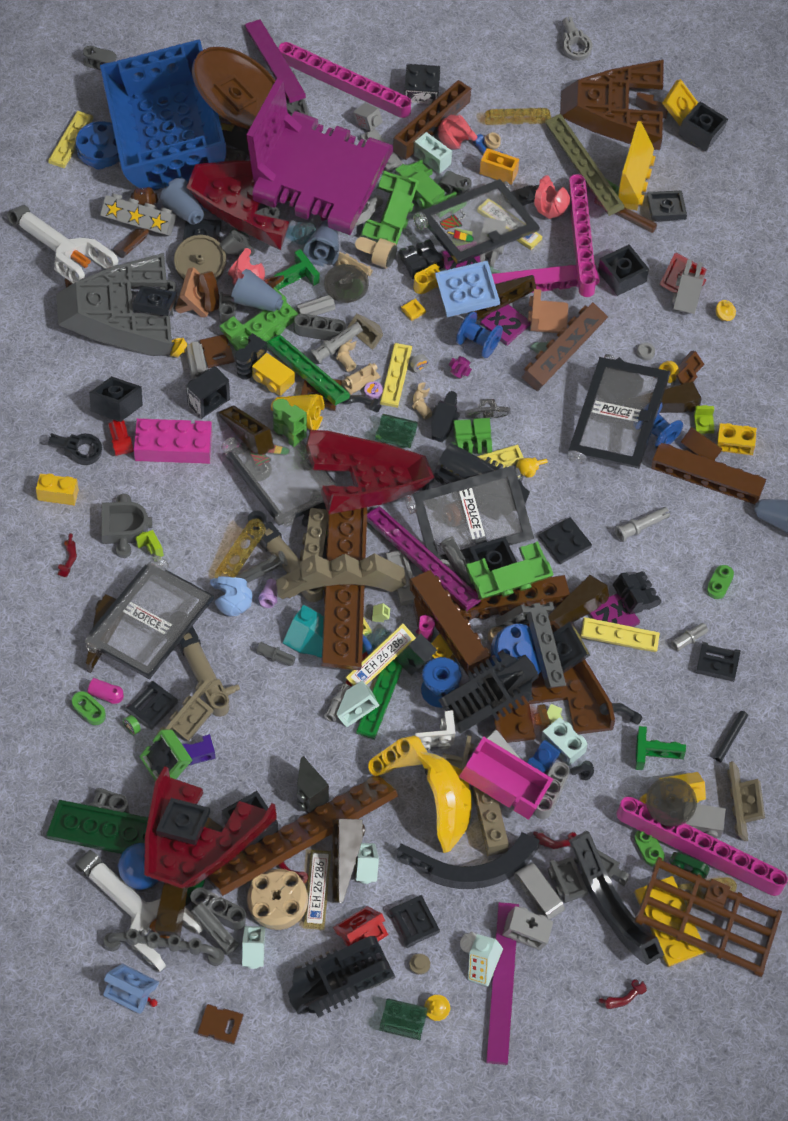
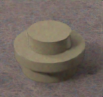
(419, 964)

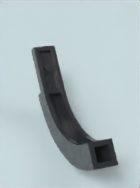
(473, 876)
(632, 935)

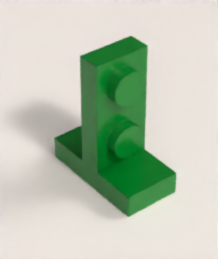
(302, 269)
(656, 749)

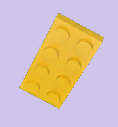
(673, 950)

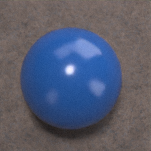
(132, 868)

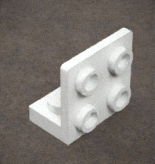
(441, 738)

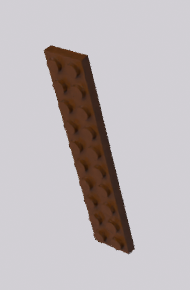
(344, 602)
(301, 834)

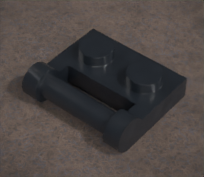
(718, 666)
(156, 709)
(420, 918)

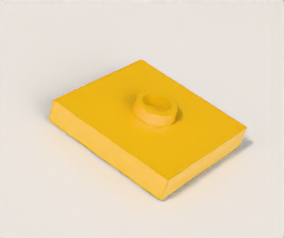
(679, 101)

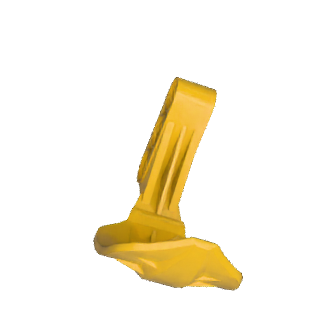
(450, 791)

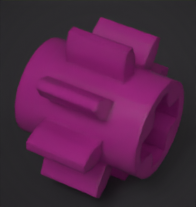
(460, 367)

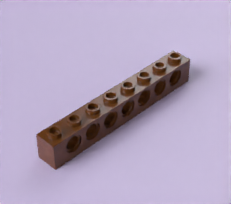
(554, 585)

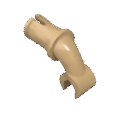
(344, 357)
(418, 401)

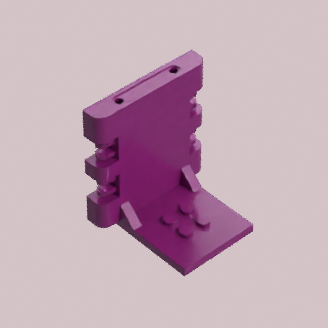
(312, 167)

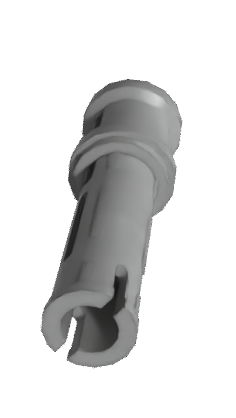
(330, 346)
(634, 526)

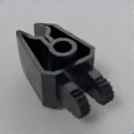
(444, 416)

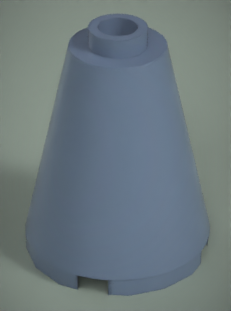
(181, 201)
(323, 245)
(256, 293)
(774, 512)

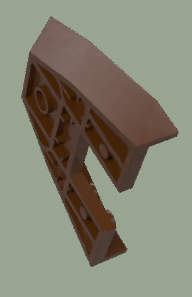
(602, 102)
(583, 698)

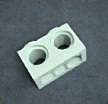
(432, 152)
(562, 743)

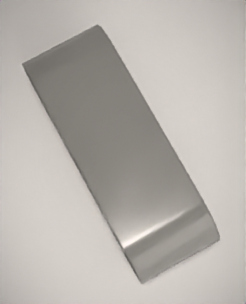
(558, 784)
(539, 890)

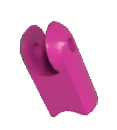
(426, 627)
(105, 691)

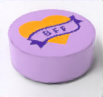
(373, 390)

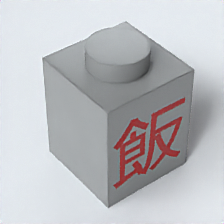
(367, 117)

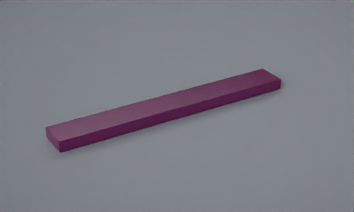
(275, 60)
(422, 557)
(502, 993)

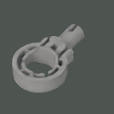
(572, 37)
(369, 209)

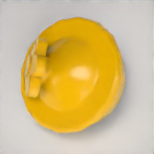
(725, 310)
(178, 347)
(672, 367)
(437, 1007)

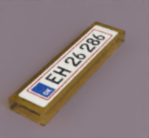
(317, 889)

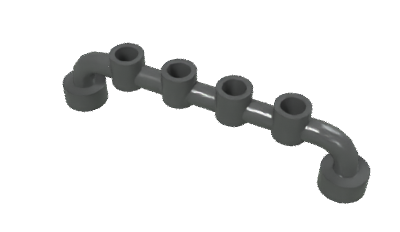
(112, 942)

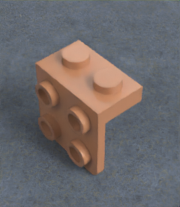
(547, 315)

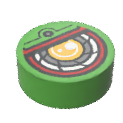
(131, 724)

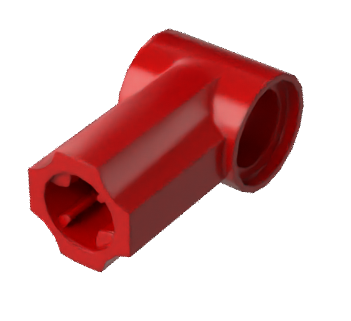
(120, 440)

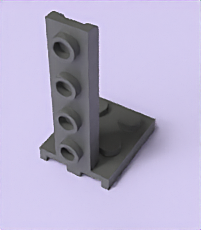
(542, 636)

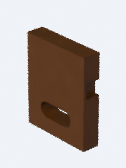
(217, 347)
(216, 1021)

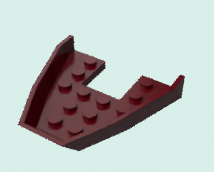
(227, 192)
(377, 470)
(189, 864)

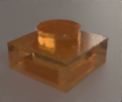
(541, 717)

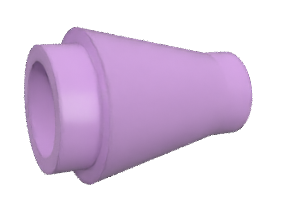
(268, 596)

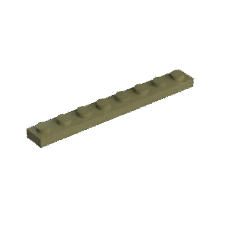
(584, 164)

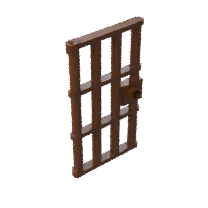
(714, 901)

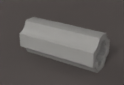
(317, 306)
(195, 359)

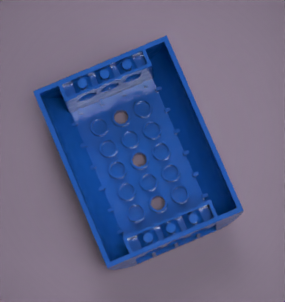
(134, 92)

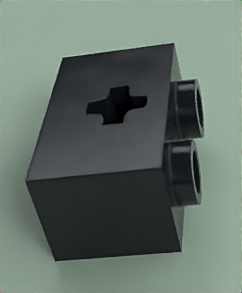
(416, 655)

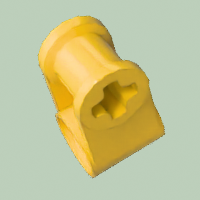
(426, 279)

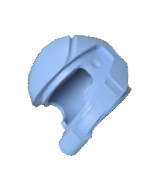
(236, 597)

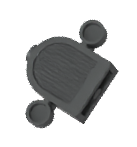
(123, 523)

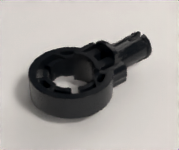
(72, 444)

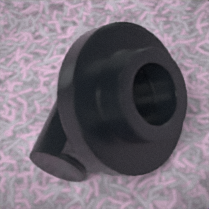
(585, 769)

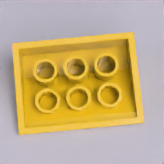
(636, 169)

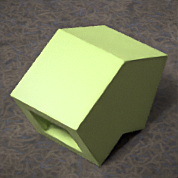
(380, 613)
(554, 713)

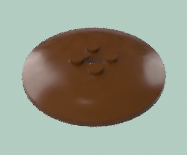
(225, 71)

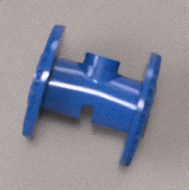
(478, 334)
(666, 432)
(439, 678)

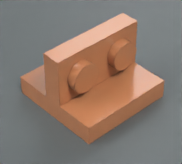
(190, 297)

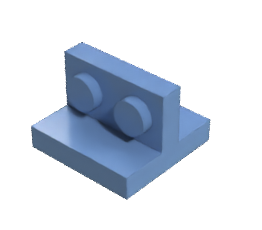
(129, 987)

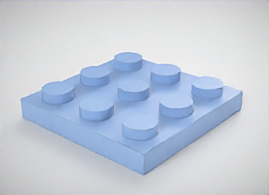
(467, 288)

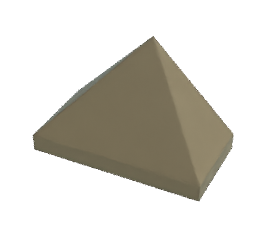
(371, 330)

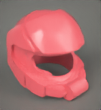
(455, 130)
(548, 201)
(243, 263)

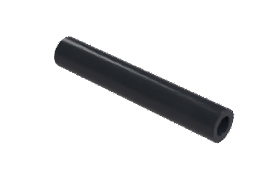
(730, 736)

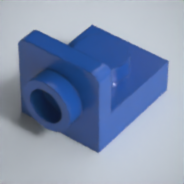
(544, 757)

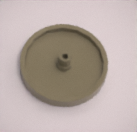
(201, 253)

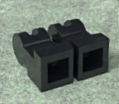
(427, 257)
(249, 356)
(636, 592)

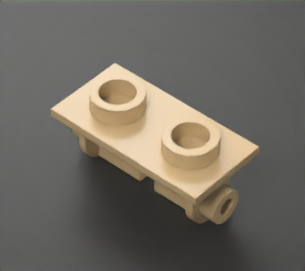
(346, 259)
(361, 378)

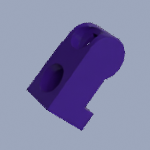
(201, 751)

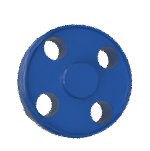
(97, 145)
(517, 645)

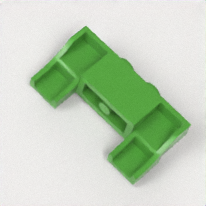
(427, 192)
(397, 208)
(264, 325)
(511, 577)

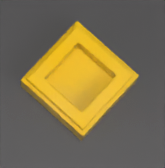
(413, 309)

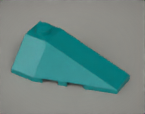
(306, 632)

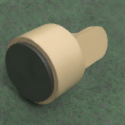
(382, 252)

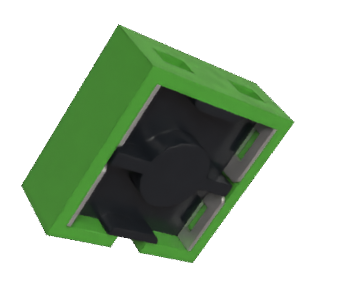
(166, 752)

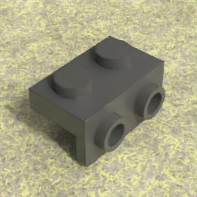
(568, 879)

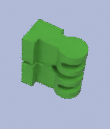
(289, 421)
(479, 431)

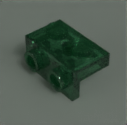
(396, 431)
(403, 1019)

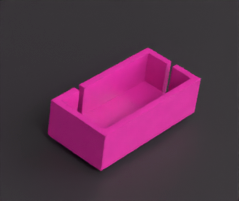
(173, 441)
(506, 778)

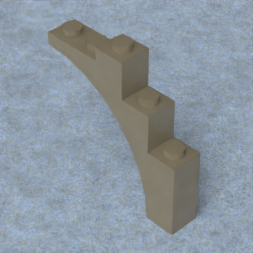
(319, 572)

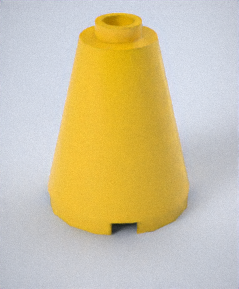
(309, 403)

